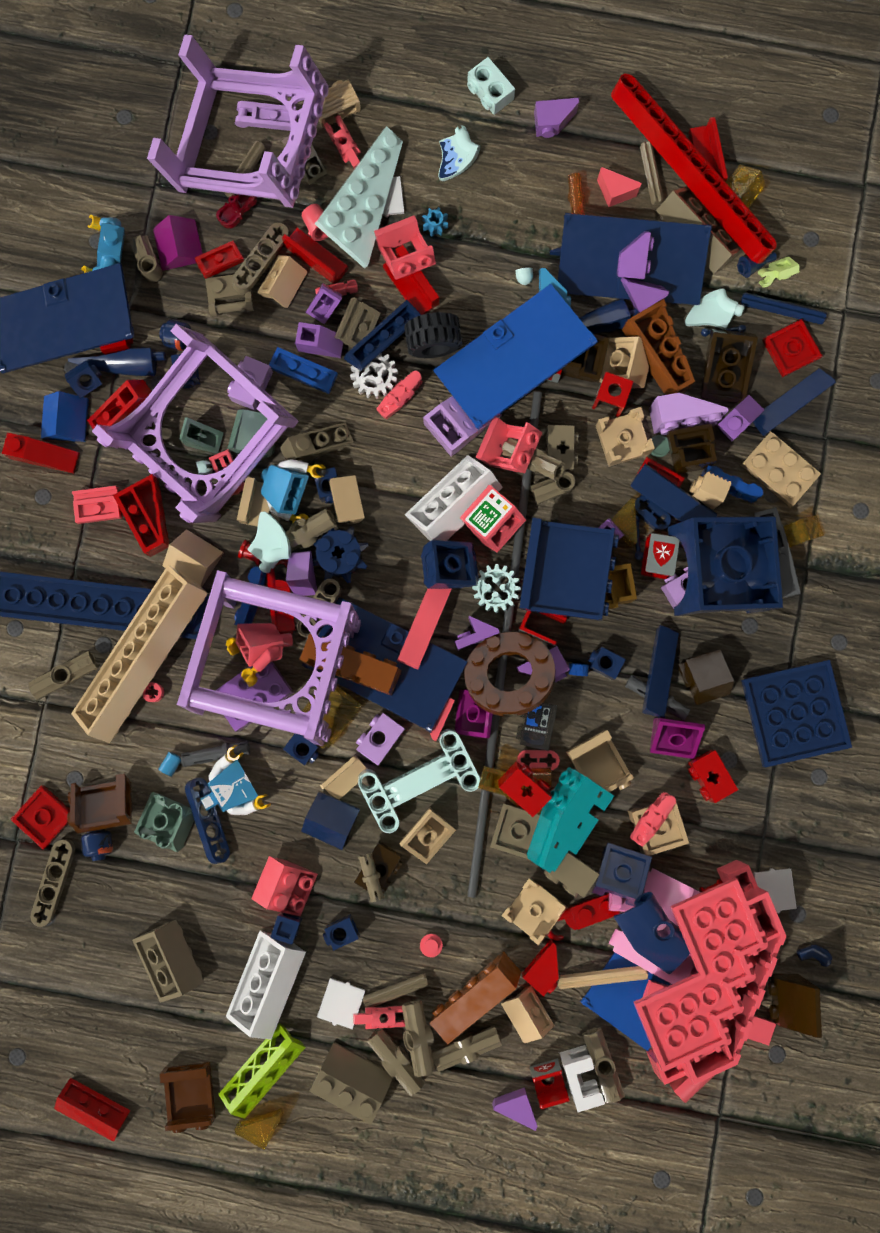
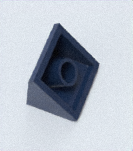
(330, 820)

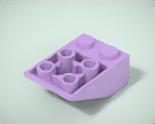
(683, 411)
(452, 426)

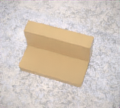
(283, 280)
(347, 499)
(252, 503)
(344, 778)
(528, 1015)

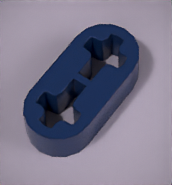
(648, 518)

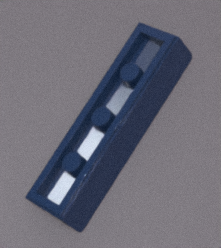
(381, 336)
(793, 401)
(669, 496)
(660, 672)

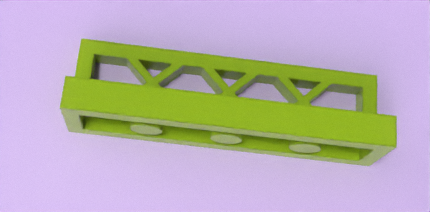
(264, 1075)

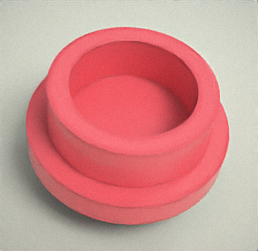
(431, 945)

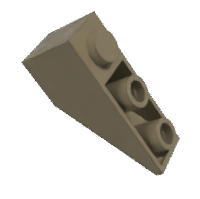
(316, 443)

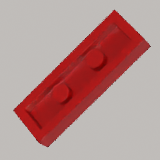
(708, 143)
(315, 255)
(414, 287)
(91, 1109)

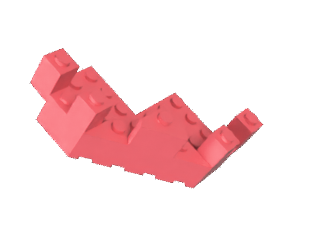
(734, 944)

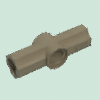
(539, 462)
(306, 532)
(51, 681)
(418, 1038)
(466, 1048)
(395, 1061)
(607, 1077)

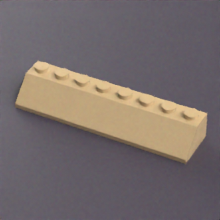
(138, 654)

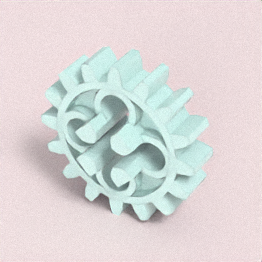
(496, 601)

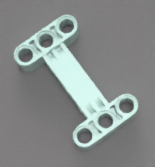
(418, 780)

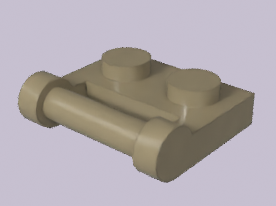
(222, 289)

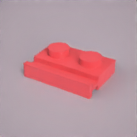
(96, 505)

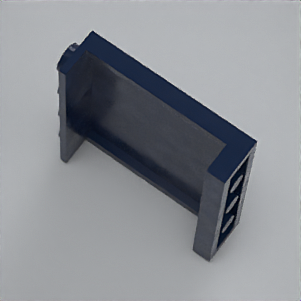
(568, 570)

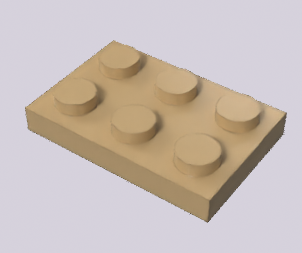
(780, 469)

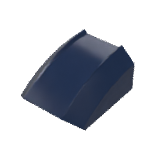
(449, 565)

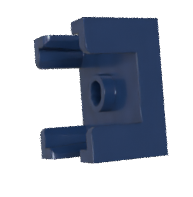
(622, 873)

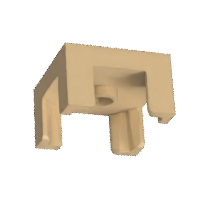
(624, 437)
(669, 836)
(535, 911)

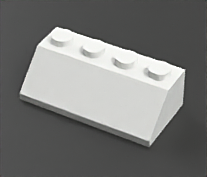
(440, 509)
(265, 986)

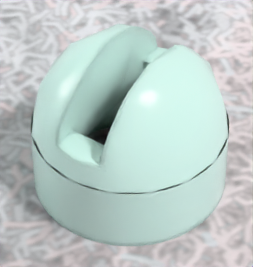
(524, 275)
(202, 467)

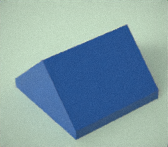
(64, 417)

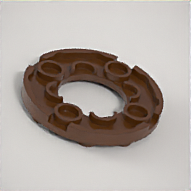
(516, 701)

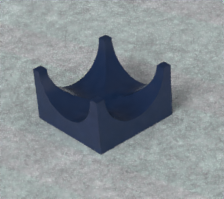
(730, 564)

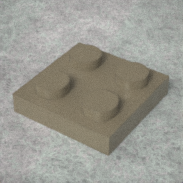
(514, 830)

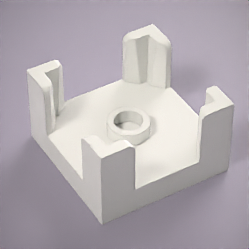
(585, 1094)

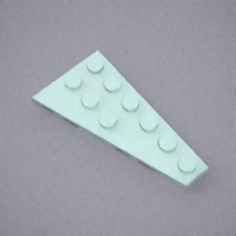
(361, 200)

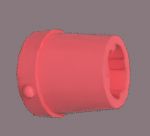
(310, 216)

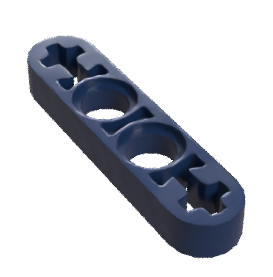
(203, 822)

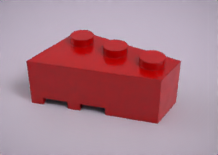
(145, 515)

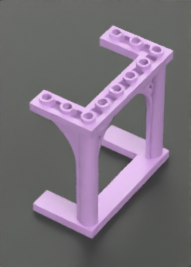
(275, 176)
(133, 428)
(310, 724)

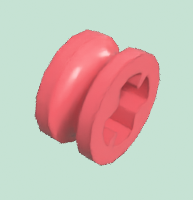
(157, 686)

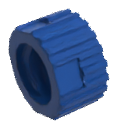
(578, 669)

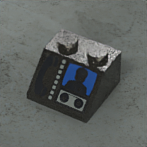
(537, 727)

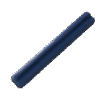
(783, 308)

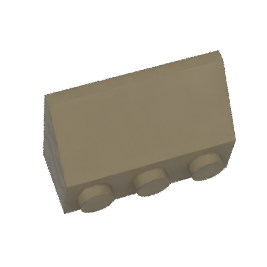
(168, 961)
(351, 1083)

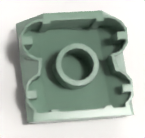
(244, 428)
(165, 822)

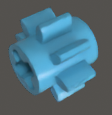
(432, 218)

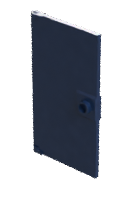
(593, 247)
(64, 318)
(418, 692)

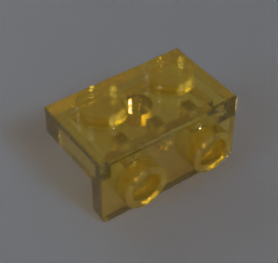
(746, 184)

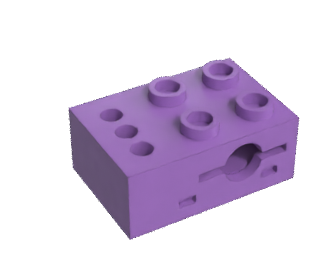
(268, 689)

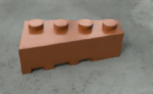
(661, 348)
(358, 667)
(476, 998)

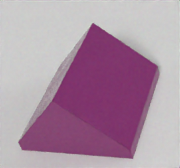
(177, 242)
(471, 718)
(676, 738)

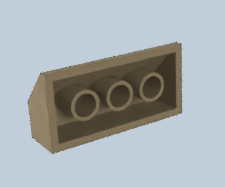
(685, 207)

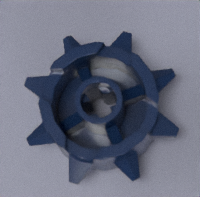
(351, 558)

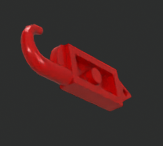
(284, 622)
(586, 914)

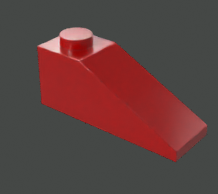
(121, 403)
(39, 453)

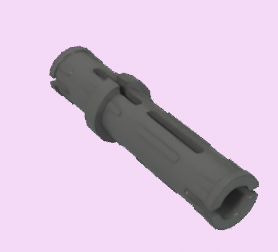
(673, 706)
(213, 754)

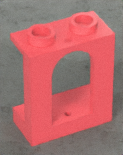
(399, 234)
(497, 434)

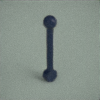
(705, 332)
(638, 555)

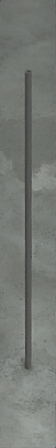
(502, 664)

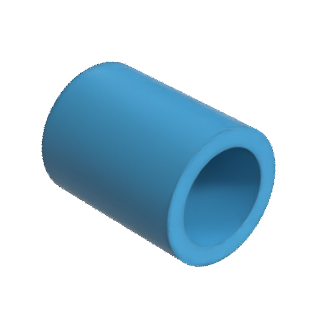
(170, 764)

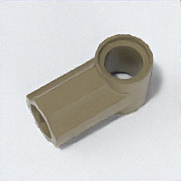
(146, 258)
(551, 489)

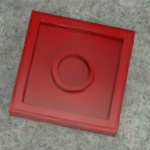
(792, 348)
(42, 817)

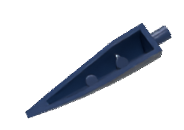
(608, 317)
(127, 362)

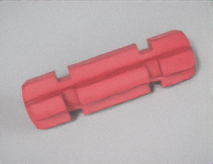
(350, 286)

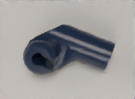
(816, 952)

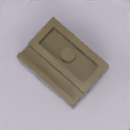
(356, 322)

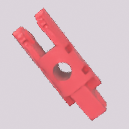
(349, 150)
(400, 395)
(653, 819)
(372, 1015)

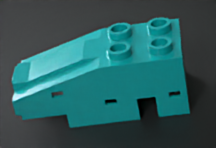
(562, 815)

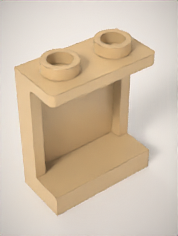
(601, 762)

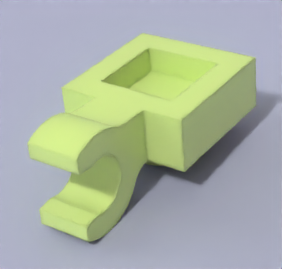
(779, 269)

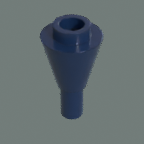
(747, 267)

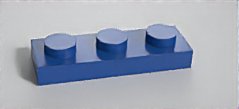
(303, 370)

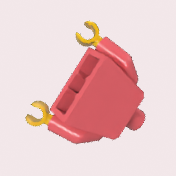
(259, 646)

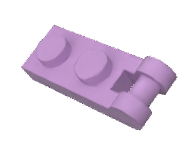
(263, 115)

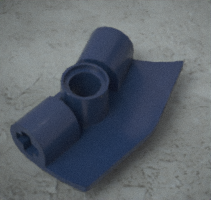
(640, 925)

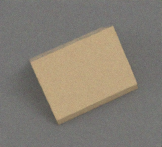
(192, 557)
(427, 836)

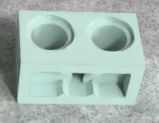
(495, 84)

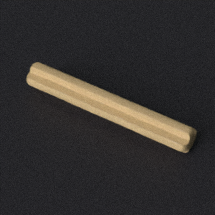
(602, 977)

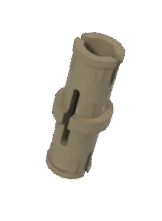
(371, 877)

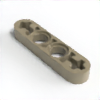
(259, 257)
(55, 883)

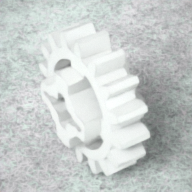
(368, 379)

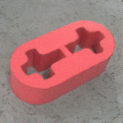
(539, 754)

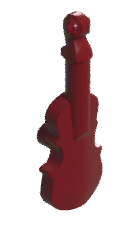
(233, 212)

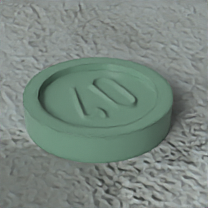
(661, 446)

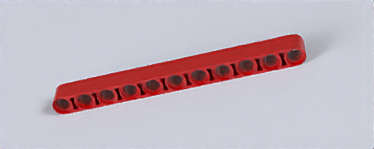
(693, 169)

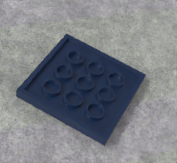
(796, 713)

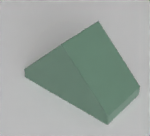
(200, 436)

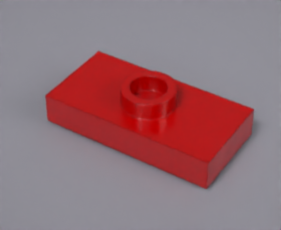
(219, 259)

